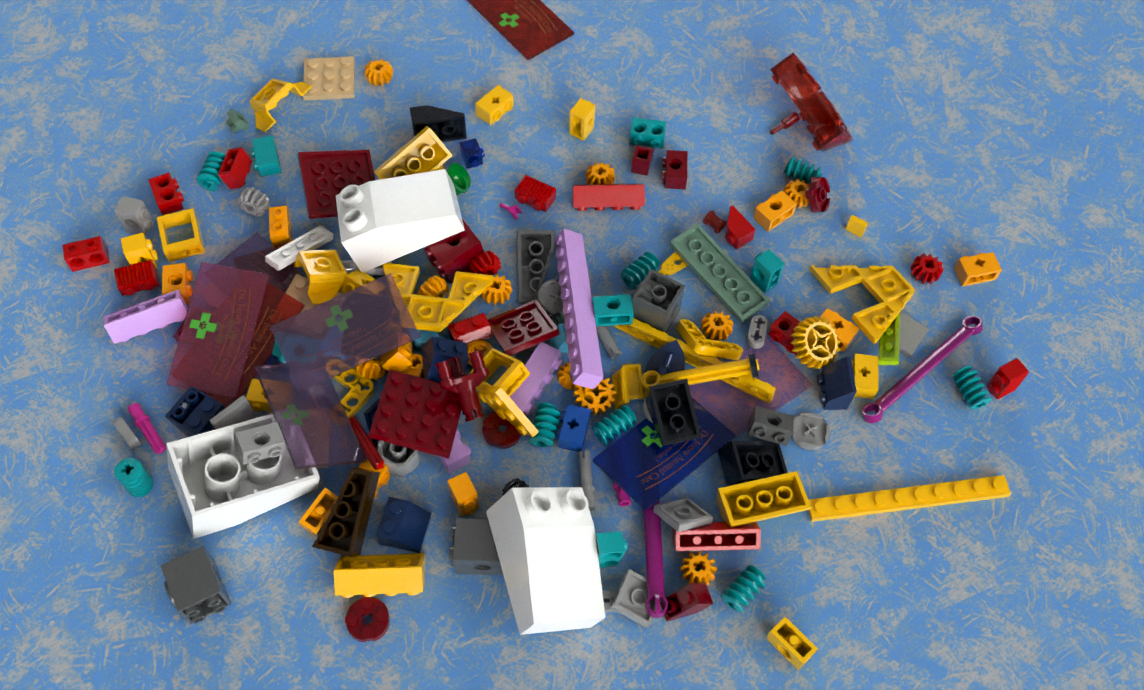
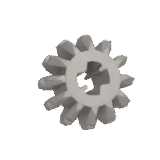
(253, 202)

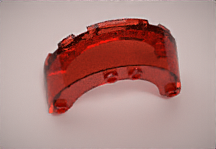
(814, 105)

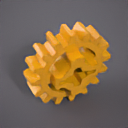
(589, 400)

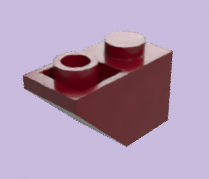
(642, 159)
(687, 601)

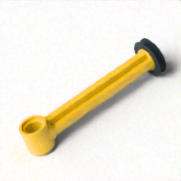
(705, 373)

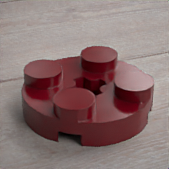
(818, 194)
(498, 438)
(365, 607)

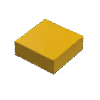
(856, 226)

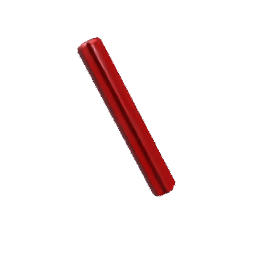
(367, 445)

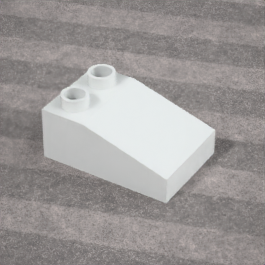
(397, 216)
(223, 491)
(548, 558)

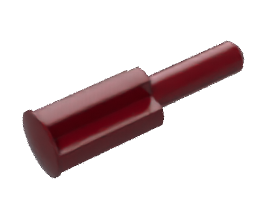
(786, 122)

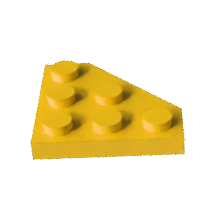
(506, 408)

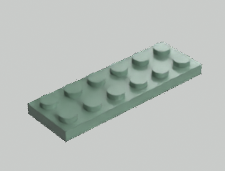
(719, 273)

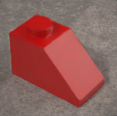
(738, 229)

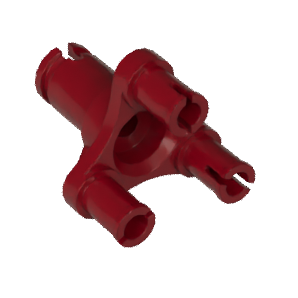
(464, 383)

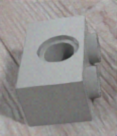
(134, 215)
(249, 440)

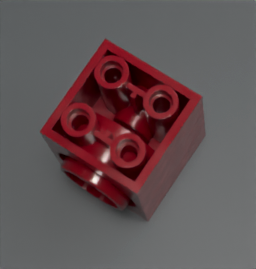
(454, 253)

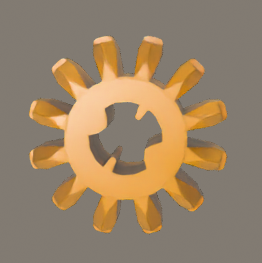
(378, 72)
(600, 174)
(796, 191)
(434, 287)
(498, 290)
(717, 326)
(371, 369)
(692, 563)

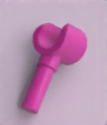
(514, 210)

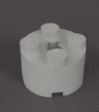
(398, 458)

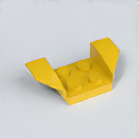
(269, 96)
(323, 272)

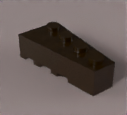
(350, 514)

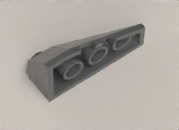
(533, 259)

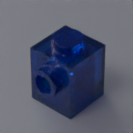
(471, 153)

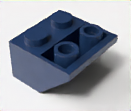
(194, 412)

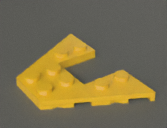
(883, 283)
(435, 312)

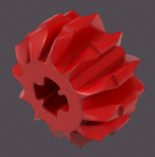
(485, 263)
(926, 268)

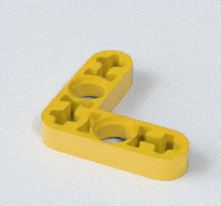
(704, 346)
(355, 391)

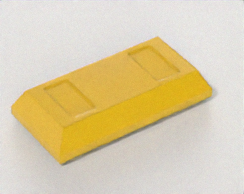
(619, 379)
(635, 386)

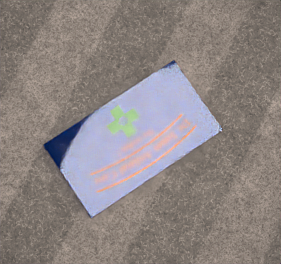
(651, 470)

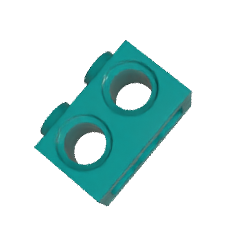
(647, 132)
(610, 548)

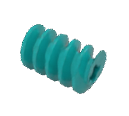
(801, 170)
(208, 175)
(638, 270)
(970, 388)
(545, 423)
(613, 423)
(133, 477)
(743, 588)

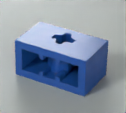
(574, 438)

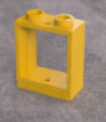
(182, 248)
(514, 375)

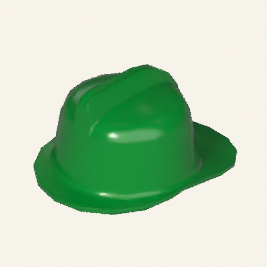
(459, 178)

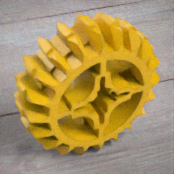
(820, 342)

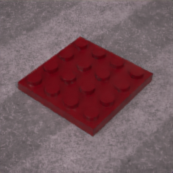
(328, 173)
(416, 415)

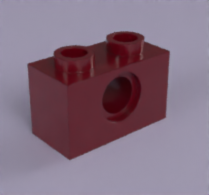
(675, 169)

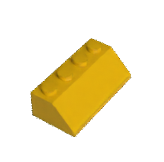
(419, 155)
(762, 499)
(380, 575)

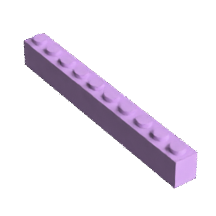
(578, 310)

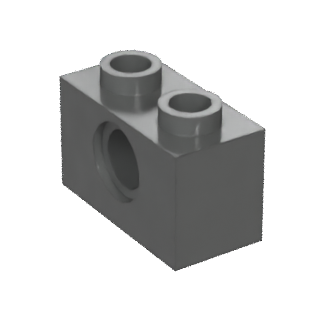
(771, 425)

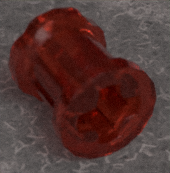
(714, 222)

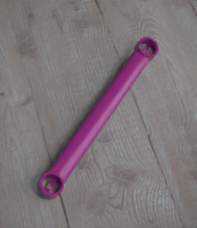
(922, 369)
(654, 562)

